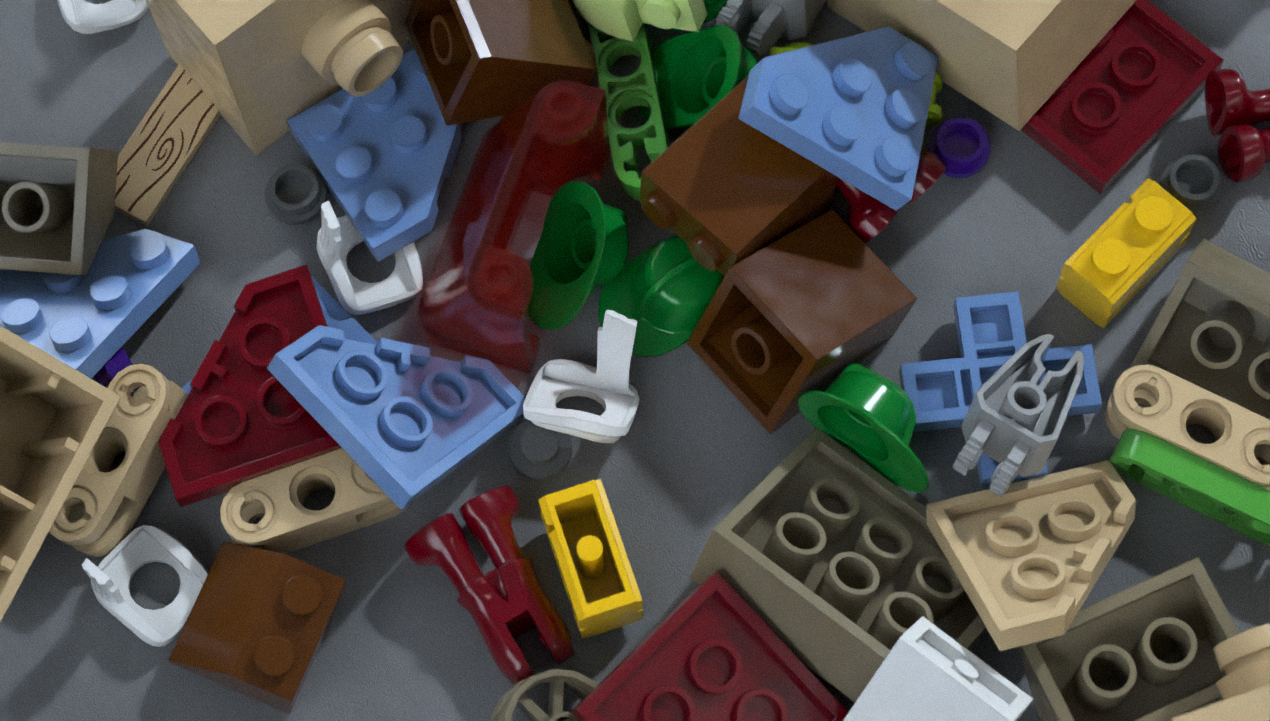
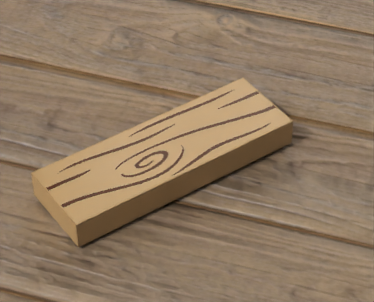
(162, 146)

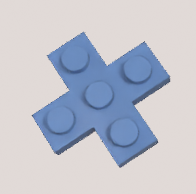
(988, 336)

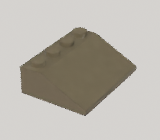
(837, 563)

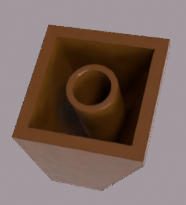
(496, 52)
(732, 187)
(798, 317)

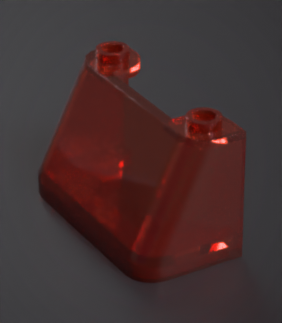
(478, 286)

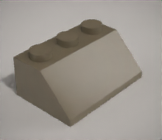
(54, 206)
(1216, 328)
(1135, 653)

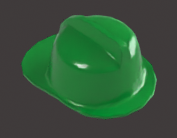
(698, 73)
(577, 253)
(664, 295)
(872, 421)

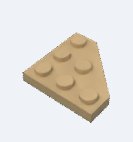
(1035, 548)

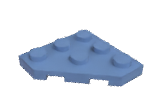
(849, 108)
(383, 155)
(95, 314)
(397, 407)

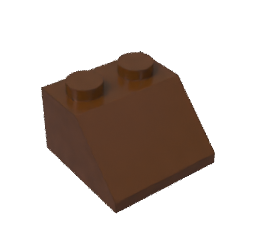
(258, 623)

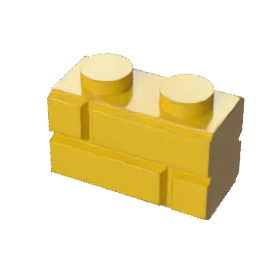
(1125, 253)
(591, 558)

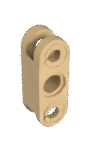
(1175, 403)
(106, 501)
(281, 501)

